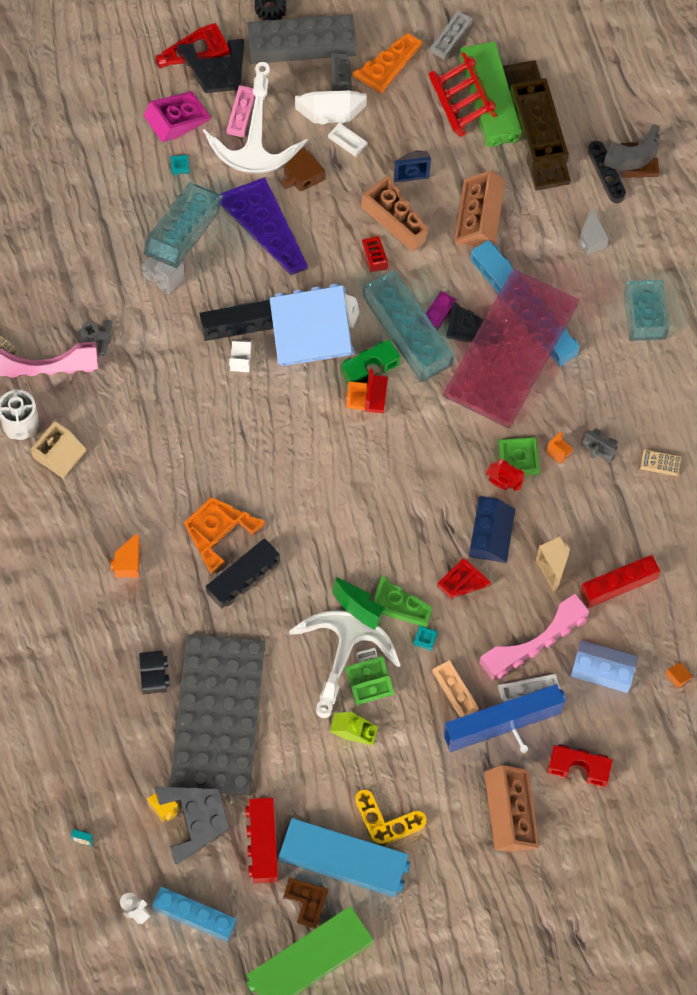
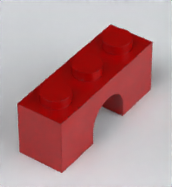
(597, 766)

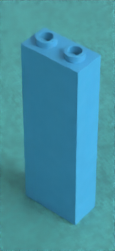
(344, 858)

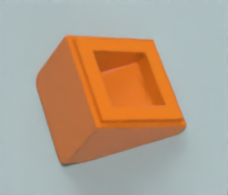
(678, 675)

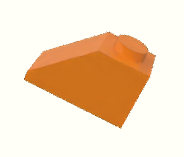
(127, 558)

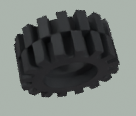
(267, 13)

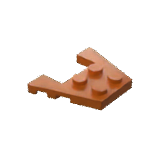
(212, 524)

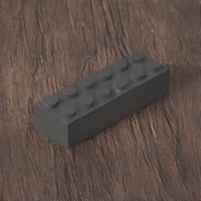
(301, 38)

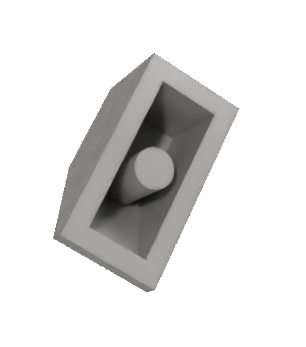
(592, 235)

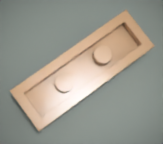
(455, 689)

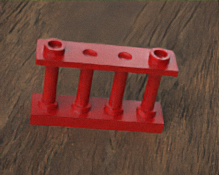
(445, 95)

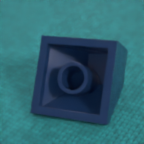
(412, 166)

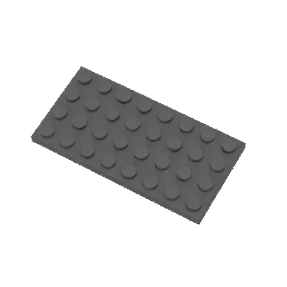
(218, 714)

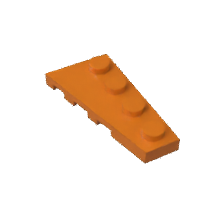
(384, 68)

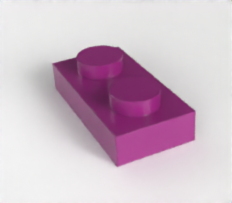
(440, 309)

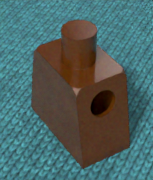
(303, 171)

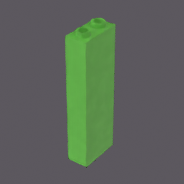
(505, 126)
(311, 956)

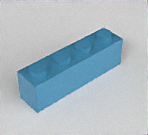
(194, 914)

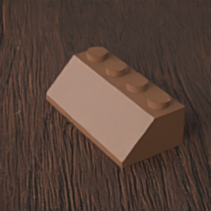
(479, 209)
(511, 809)

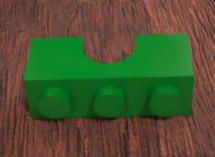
(382, 355)

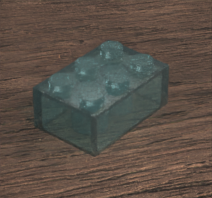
(646, 310)

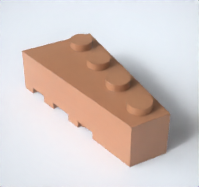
(394, 213)

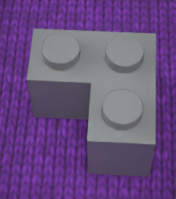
(165, 276)

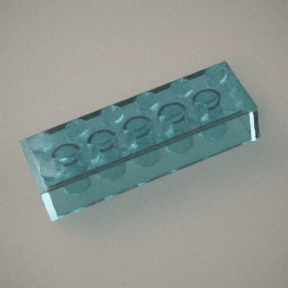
(182, 225)
(408, 326)

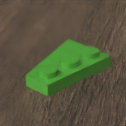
(401, 605)

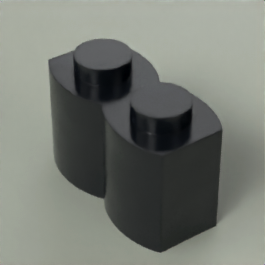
(153, 672)

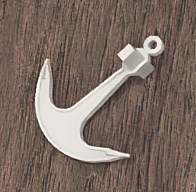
(252, 156)
(349, 632)

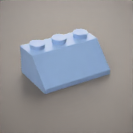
(604, 666)

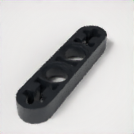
(605, 172)

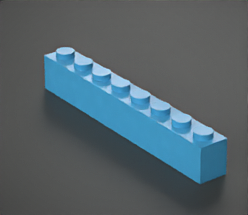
(496, 271)

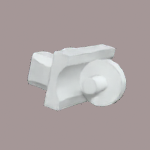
(134, 907)

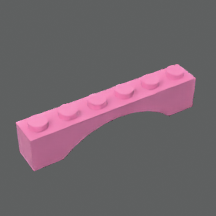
(80, 357)
(502, 659)

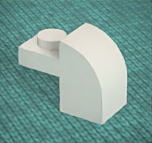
(240, 355)

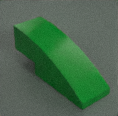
(358, 603)

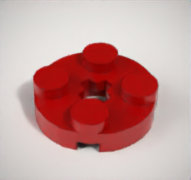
(505, 476)

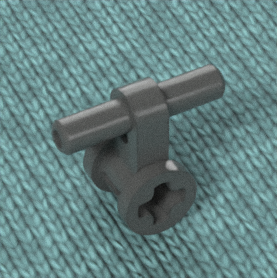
(96, 335)

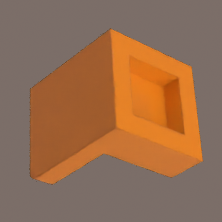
(356, 395)
(558, 448)

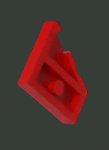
(462, 580)

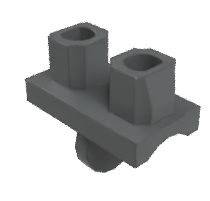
(599, 446)

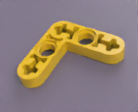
(381, 826)

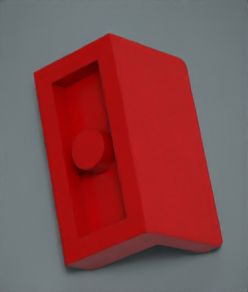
(376, 393)

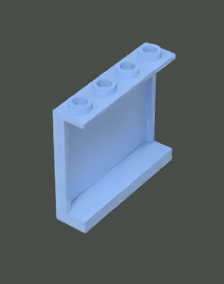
(311, 325)

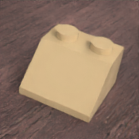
(552, 560)

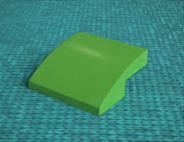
(369, 680)

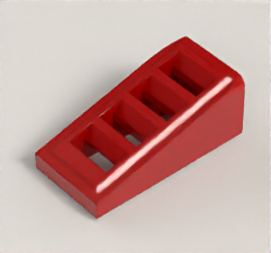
(377, 265)

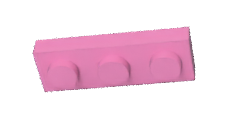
(241, 111)

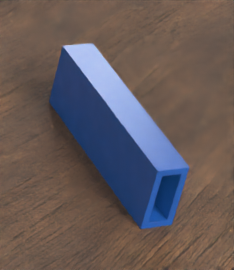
(504, 718)

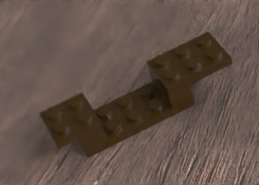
(540, 124)

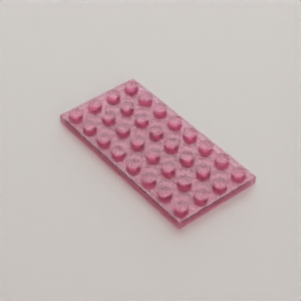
(511, 348)

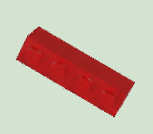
(620, 581)
(262, 840)

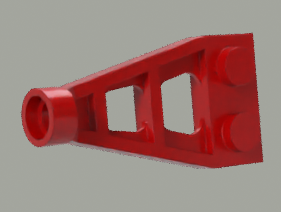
(213, 39)

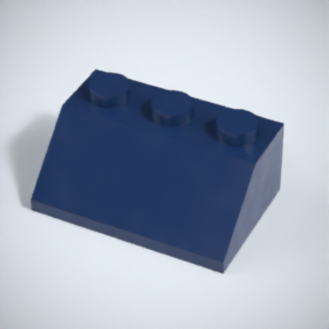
(492, 530)

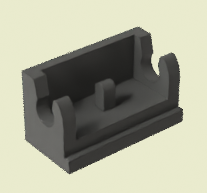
(341, 72)

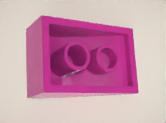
(175, 115)

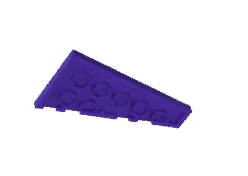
(262, 218)

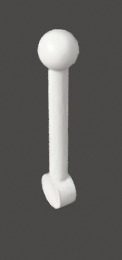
(523, 748)

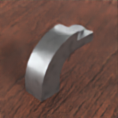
(635, 157)

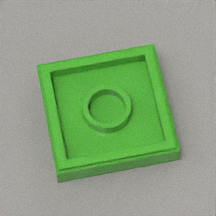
(521, 454)

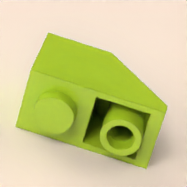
(353, 728)

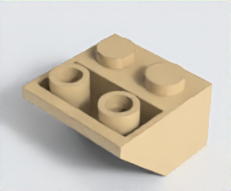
(58, 449)

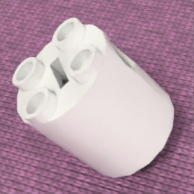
(19, 415)

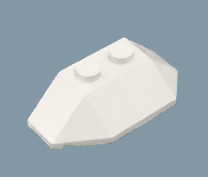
(331, 106)

